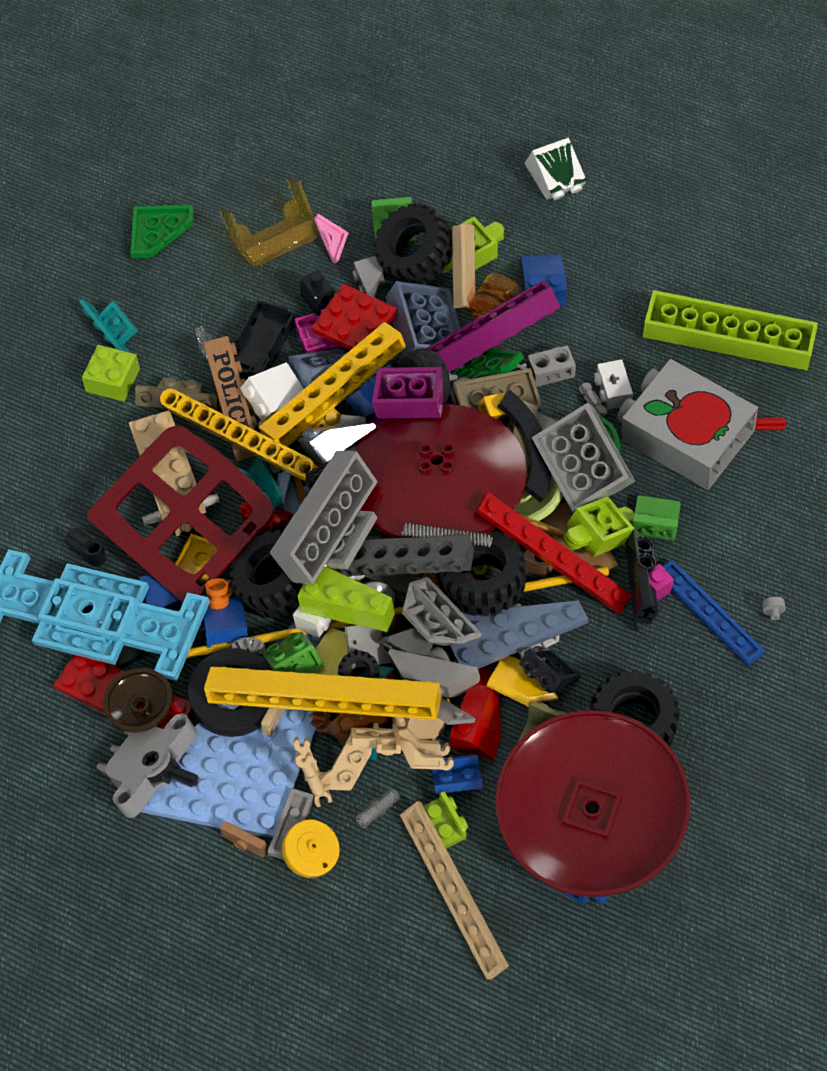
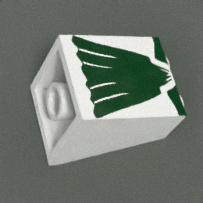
(556, 169)

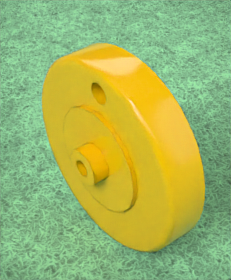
(310, 848)

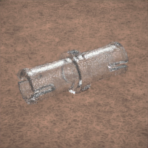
(377, 808)

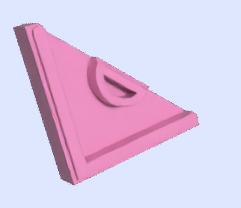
(332, 235)

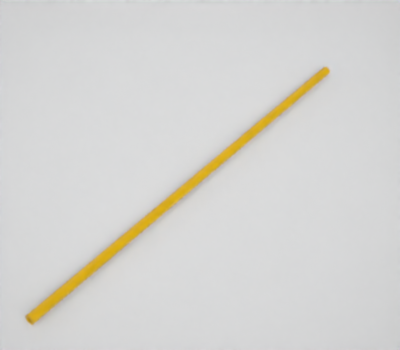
(283, 634)

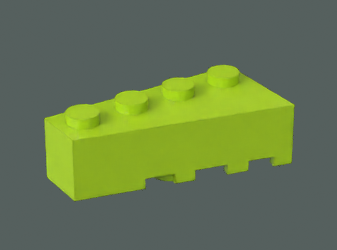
(346, 601)

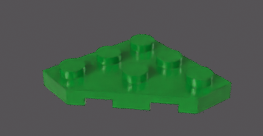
(157, 227)
(490, 363)

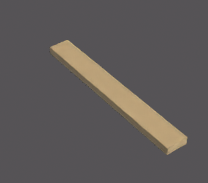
(454, 891)

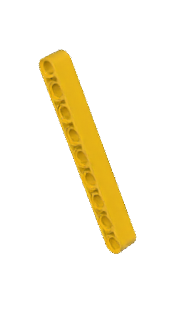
(232, 429)

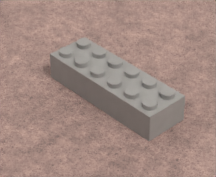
(324, 517)

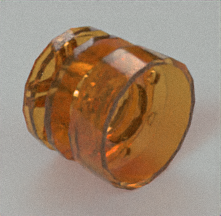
(492, 292)

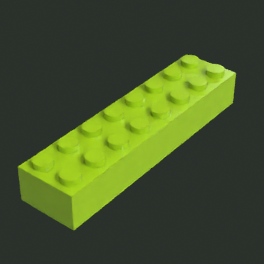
(730, 330)

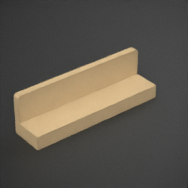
(463, 265)

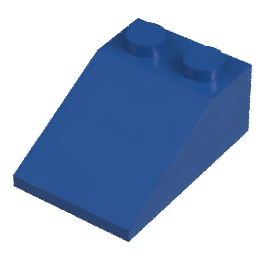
(545, 268)

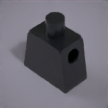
(314, 289)

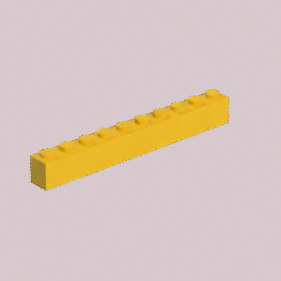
(323, 693)

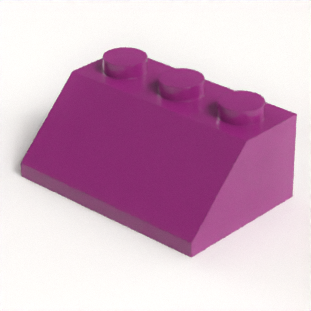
(408, 392)

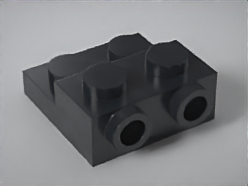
(548, 669)

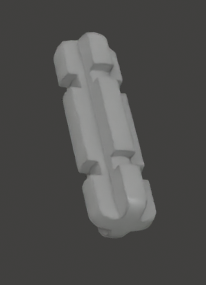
(592, 399)

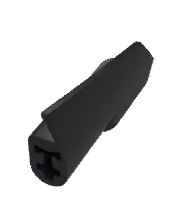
(640, 561)

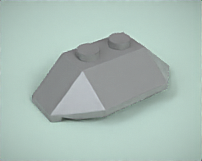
(436, 615)
(452, 676)

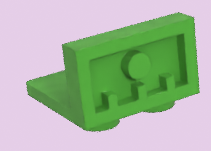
(383, 207)
(656, 517)
(293, 655)

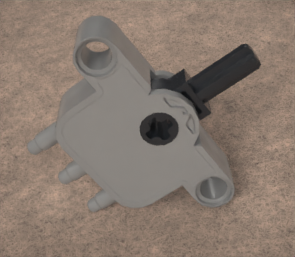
(149, 762)

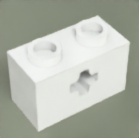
(613, 384)

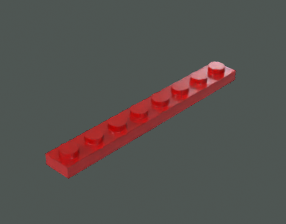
(552, 552)

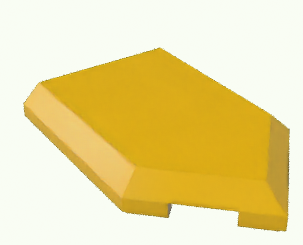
(514, 683)

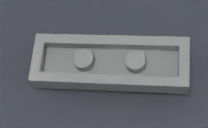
(295, 810)

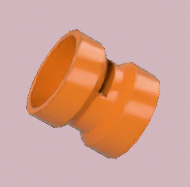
(217, 593)

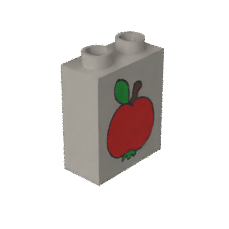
(687, 423)

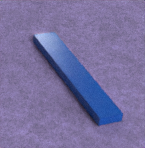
(713, 615)

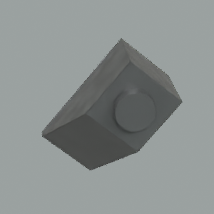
(408, 641)

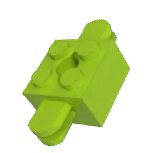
(485, 242)
(599, 527)

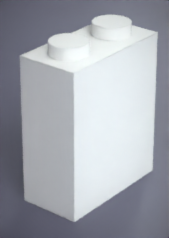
(271, 390)

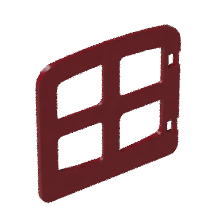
(183, 510)

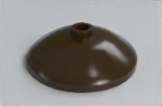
(131, 691)

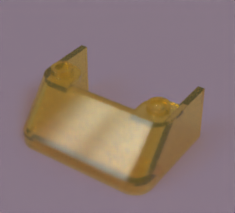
(279, 238)

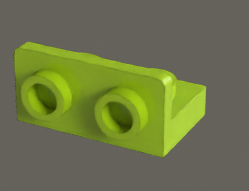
(446, 821)

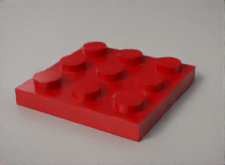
(352, 317)

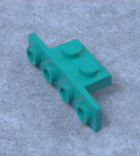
(112, 322)
(263, 478)

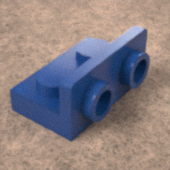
(461, 777)

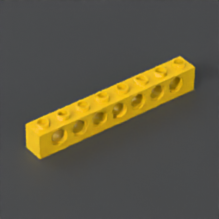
(333, 385)

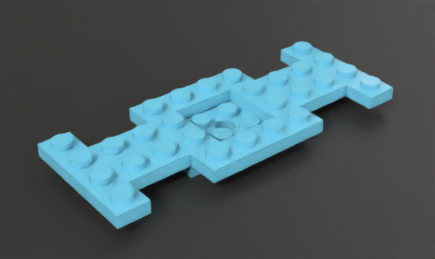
(115, 615)

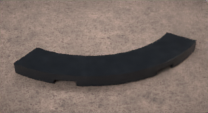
(519, 413)

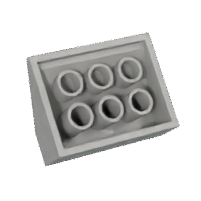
(583, 458)

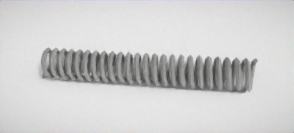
(479, 540)

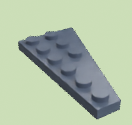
(517, 630)

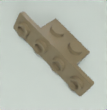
(150, 395)

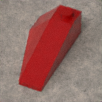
(485, 733)

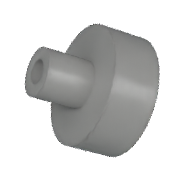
(774, 607)

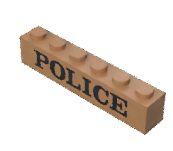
(228, 385)

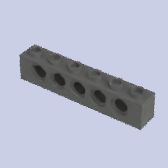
(412, 556)

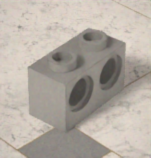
(552, 365)

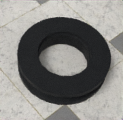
(217, 720)

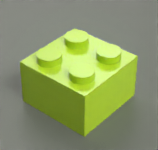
(111, 373)

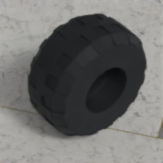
(427, 358)

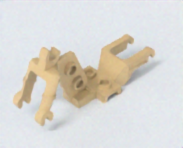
(356, 752)

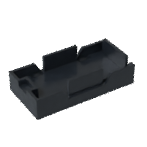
(262, 342)

